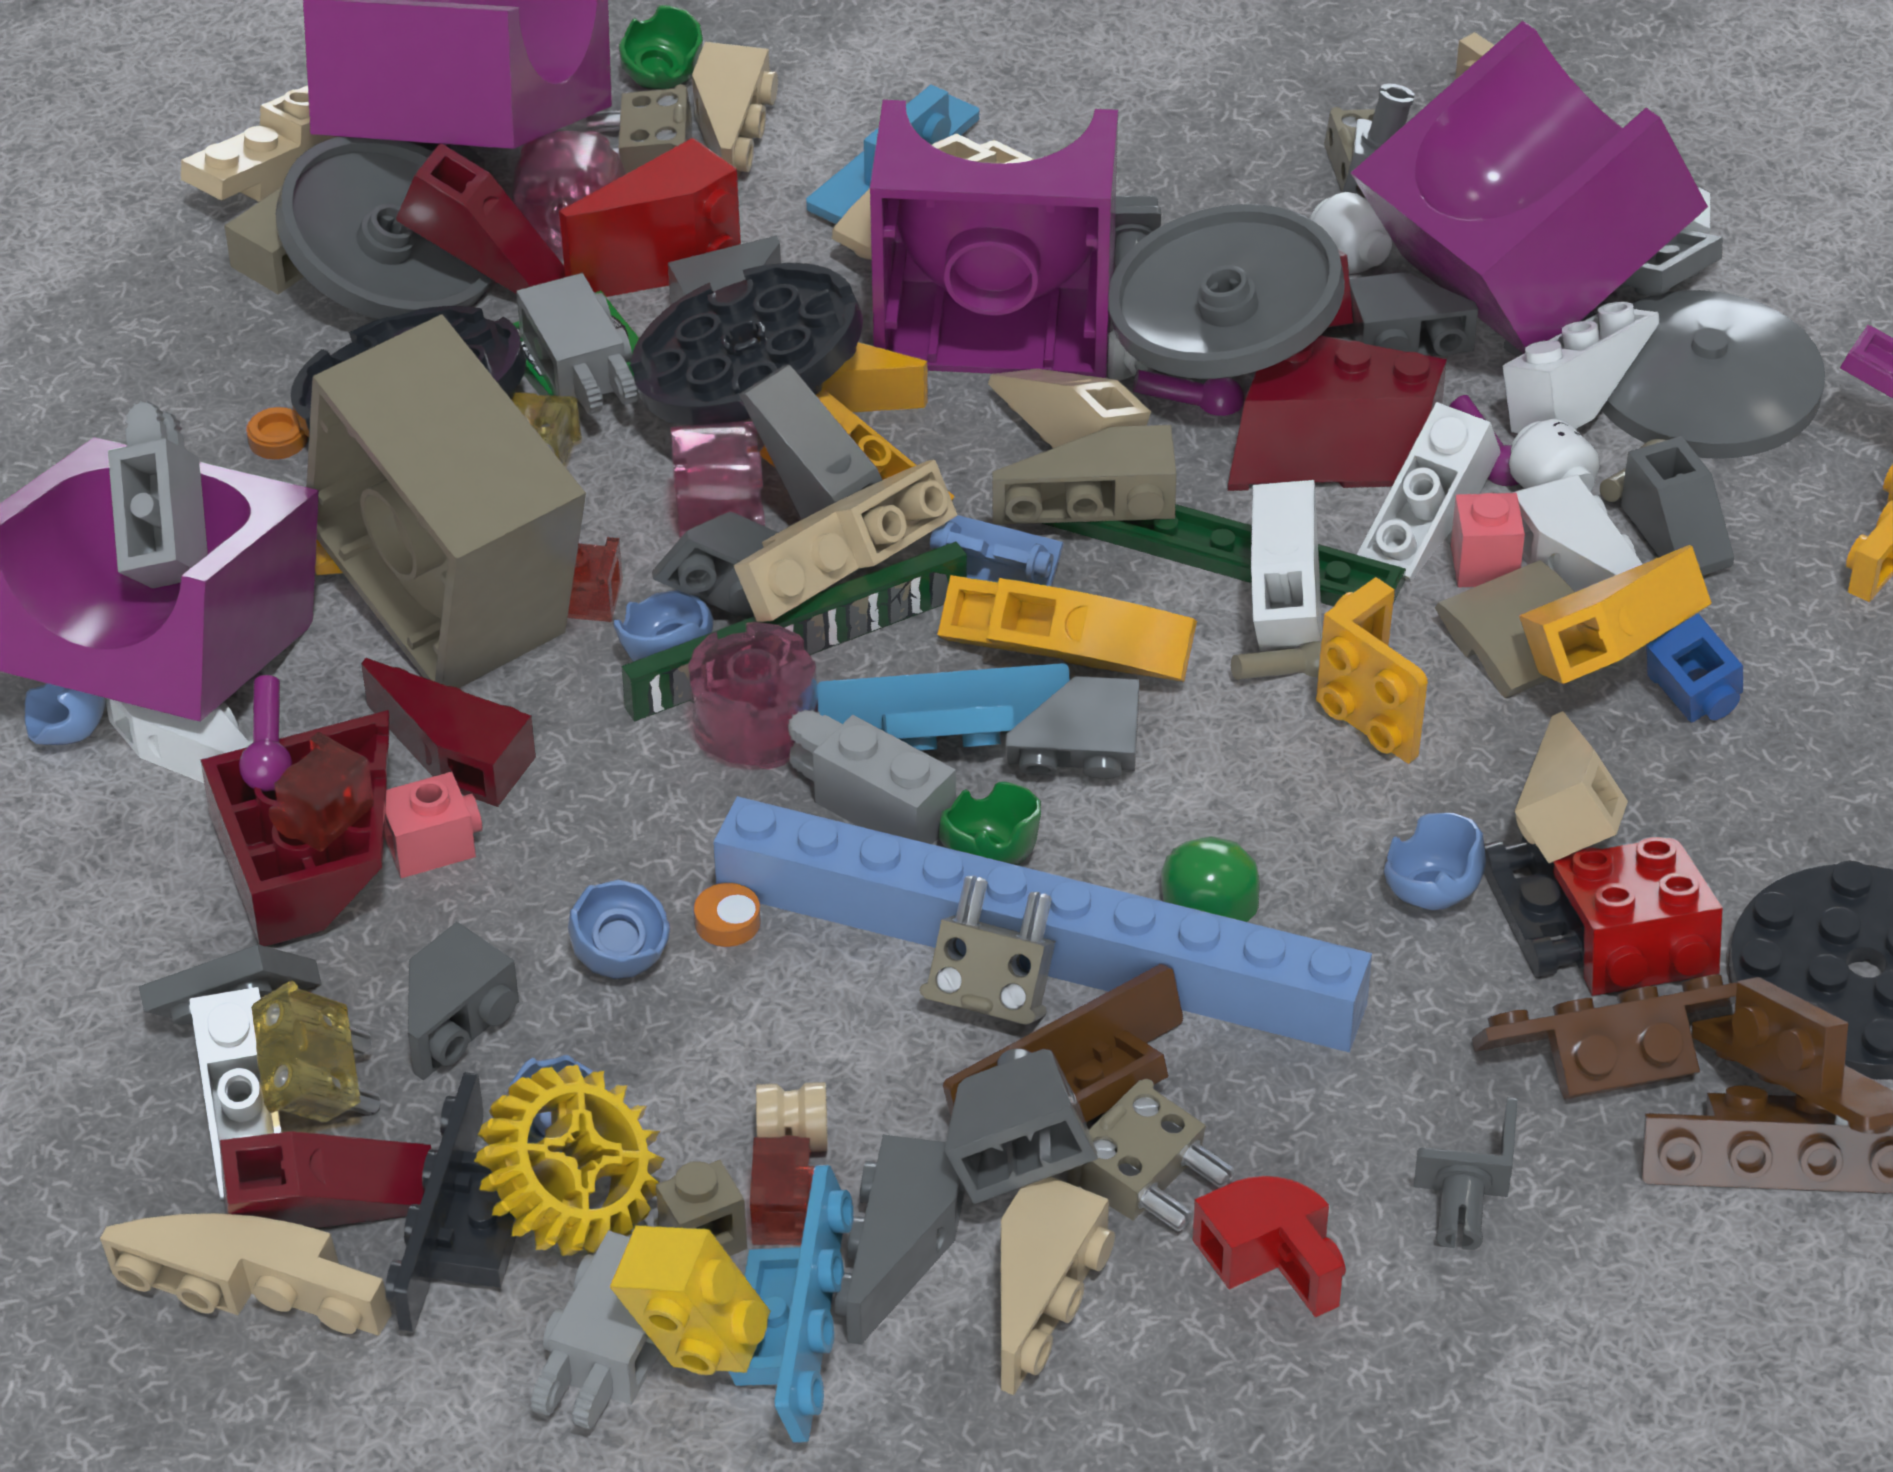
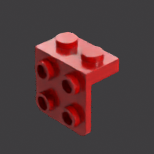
(1642, 914)

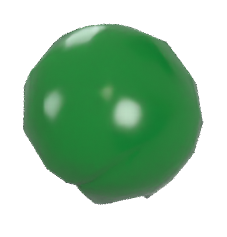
(662, 48)
(994, 827)
(1212, 878)

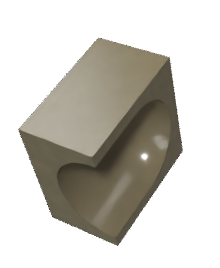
(442, 504)

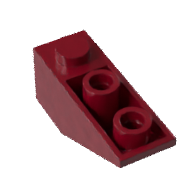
(476, 222)
(453, 730)
(321, 1178)

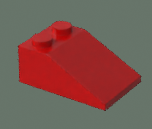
(651, 217)

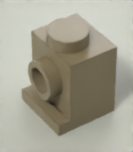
(700, 1195)

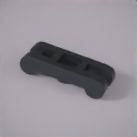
(1535, 906)

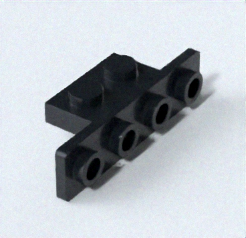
(453, 1227)

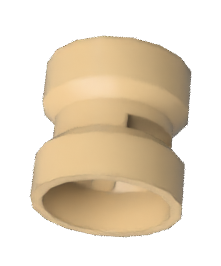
(793, 1112)

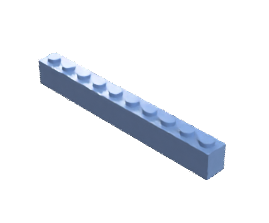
(1100, 933)

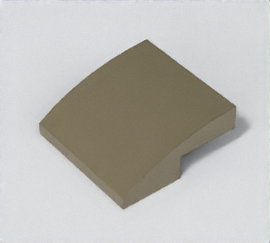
(1489, 624)

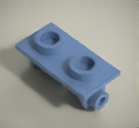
(1000, 551)

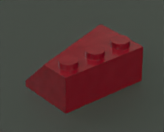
(1335, 415)
(280, 879)

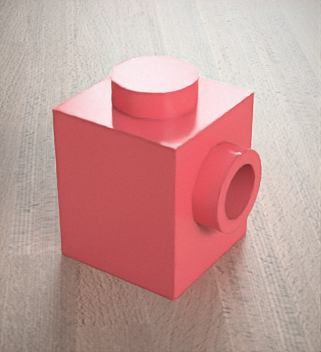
(1486, 537)
(430, 824)

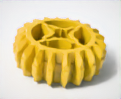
(544, 1184)

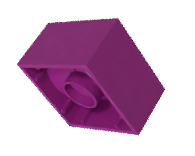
(455, 68)
(1528, 191)
(993, 258)
(163, 647)

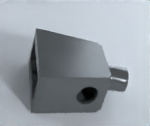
(1016, 1125)

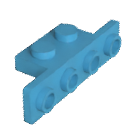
(931, 114)
(944, 703)
(799, 1292)

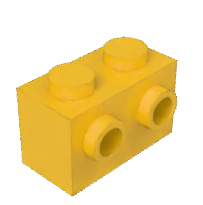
(690, 1299)

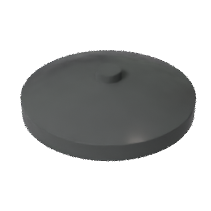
(344, 236)
(1226, 291)
(1719, 376)

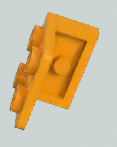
(1366, 678)

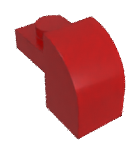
(1270, 1226)

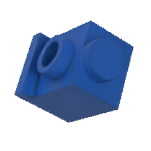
(1696, 670)

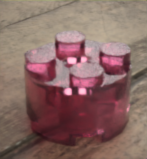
(559, 172)
(716, 472)
(748, 691)

